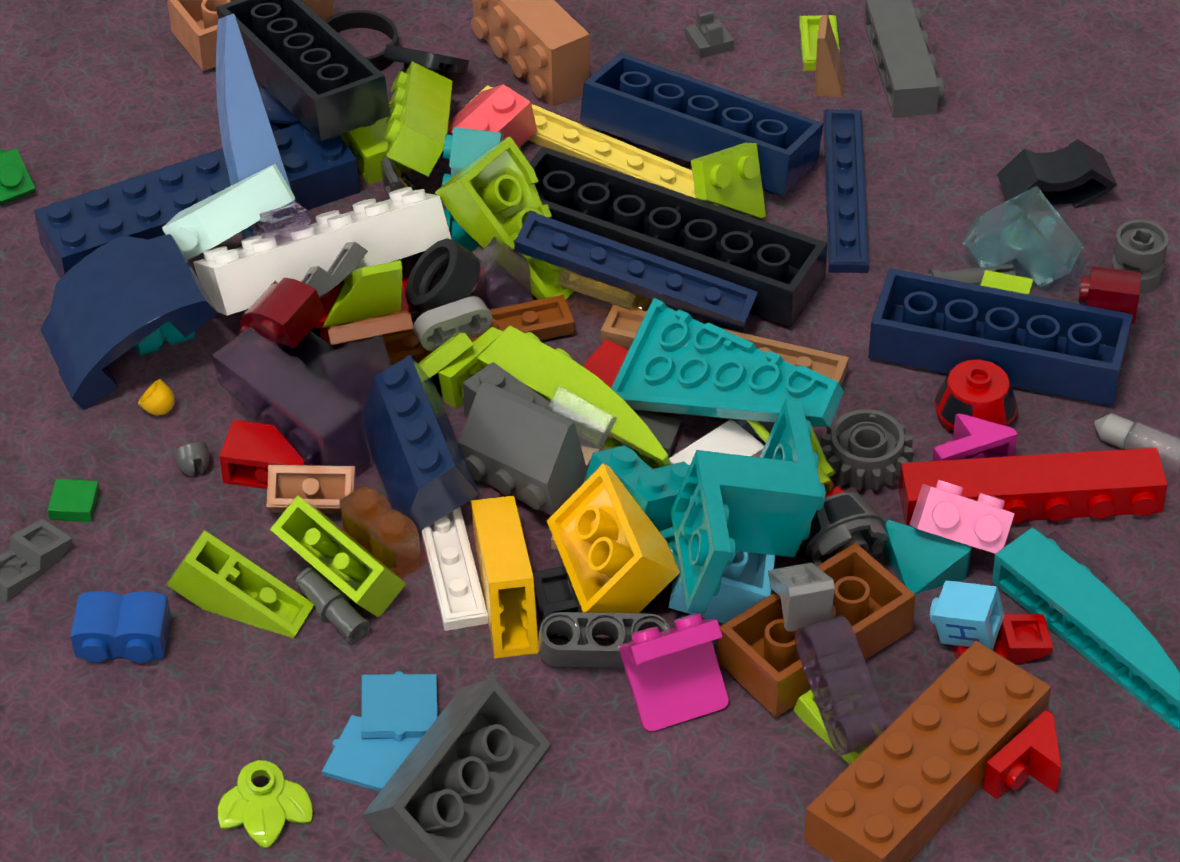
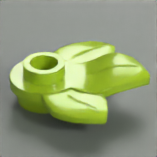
(264, 808)

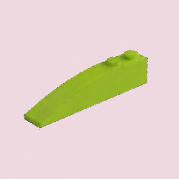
(548, 368)

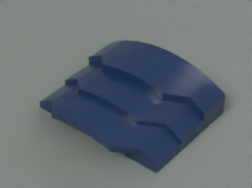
(115, 303)

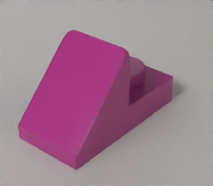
(977, 439)

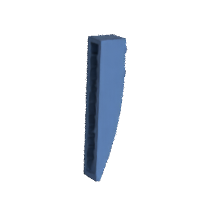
(241, 112)

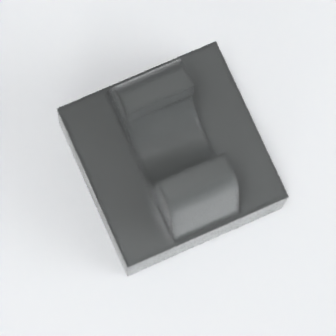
(709, 36)

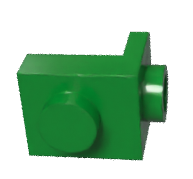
(14, 177)

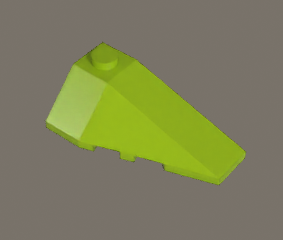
(494, 200)

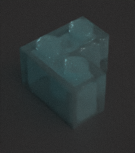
(1028, 231)

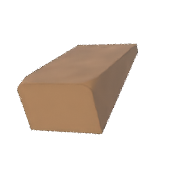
(830, 71)

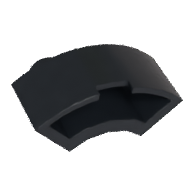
(1063, 176)

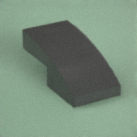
(343, 265)
(30, 556)

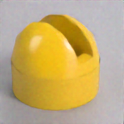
(157, 399)

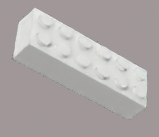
(387, 229)

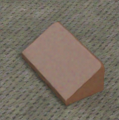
(315, 484)

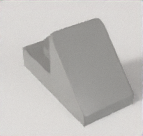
(804, 594)

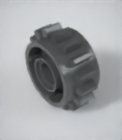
(867, 449)

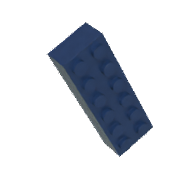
(697, 119)
(1033, 338)

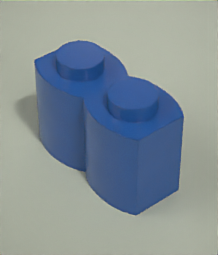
(121, 626)

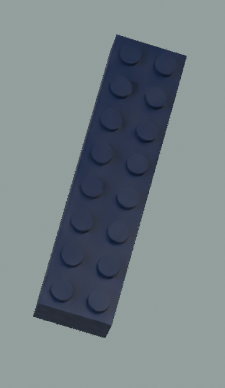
(145, 203)

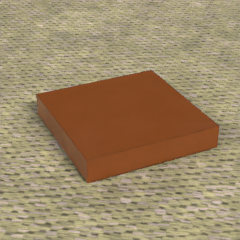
(370, 327)

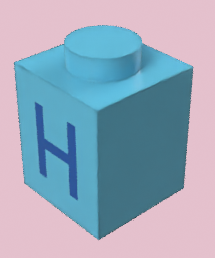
(967, 614)

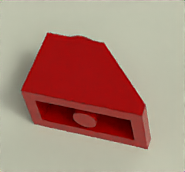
(249, 452)

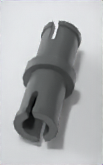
(332, 605)

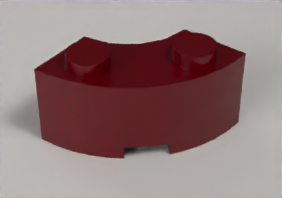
(1111, 289)
(284, 312)

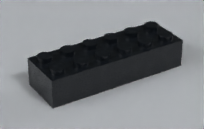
(309, 66)

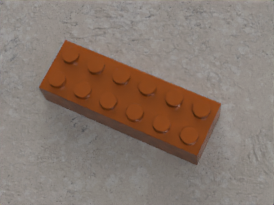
(925, 761)

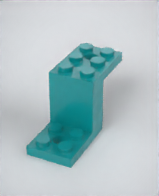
(746, 505)

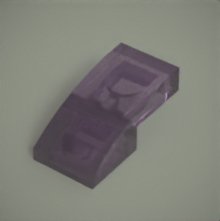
(281, 220)

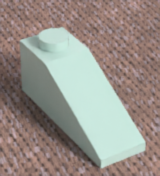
(228, 211)

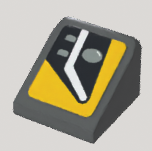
(393, 177)

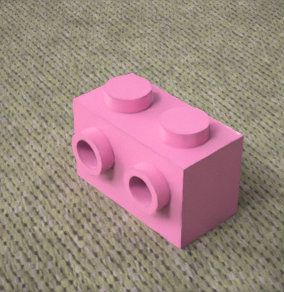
(961, 519)

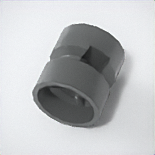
(1143, 249)

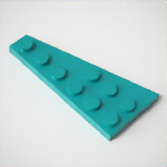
(714, 373)

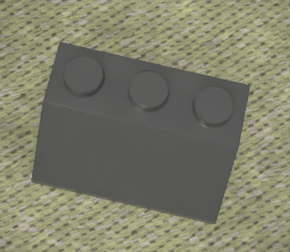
(522, 449)

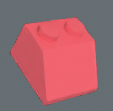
(498, 111)

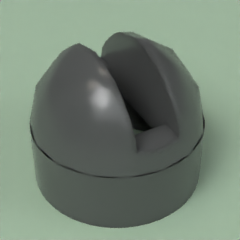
(193, 455)

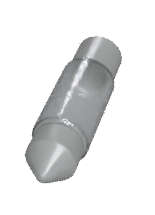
(1132, 435)

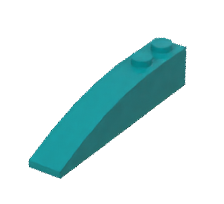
(1089, 620)

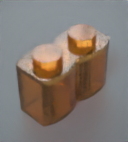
(381, 531)

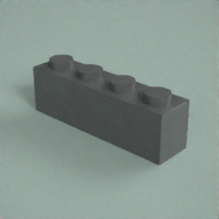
(903, 57)

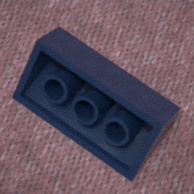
(415, 445)

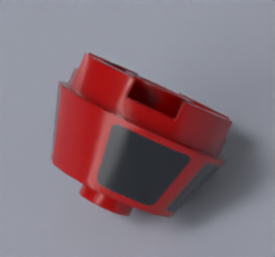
(978, 391)

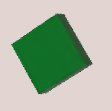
(73, 500)

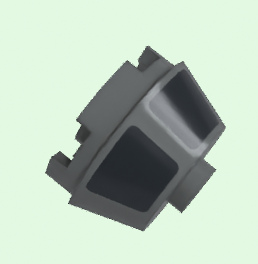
(842, 522)

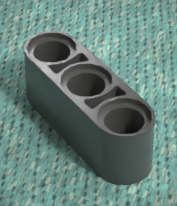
(582, 628)

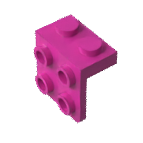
(675, 672)

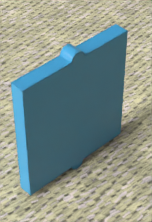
(398, 705)
(366, 760)

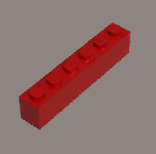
(1049, 484)

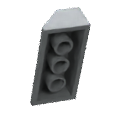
(458, 776)

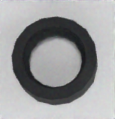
(442, 276)

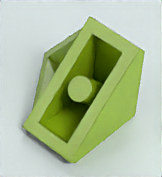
(368, 294)

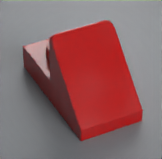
(1029, 753)

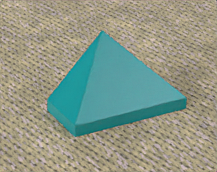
(923, 558)

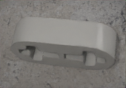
(441, 323)

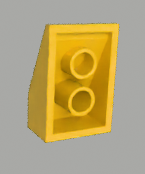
(611, 547)

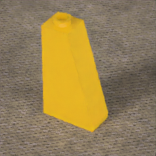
(505, 576)

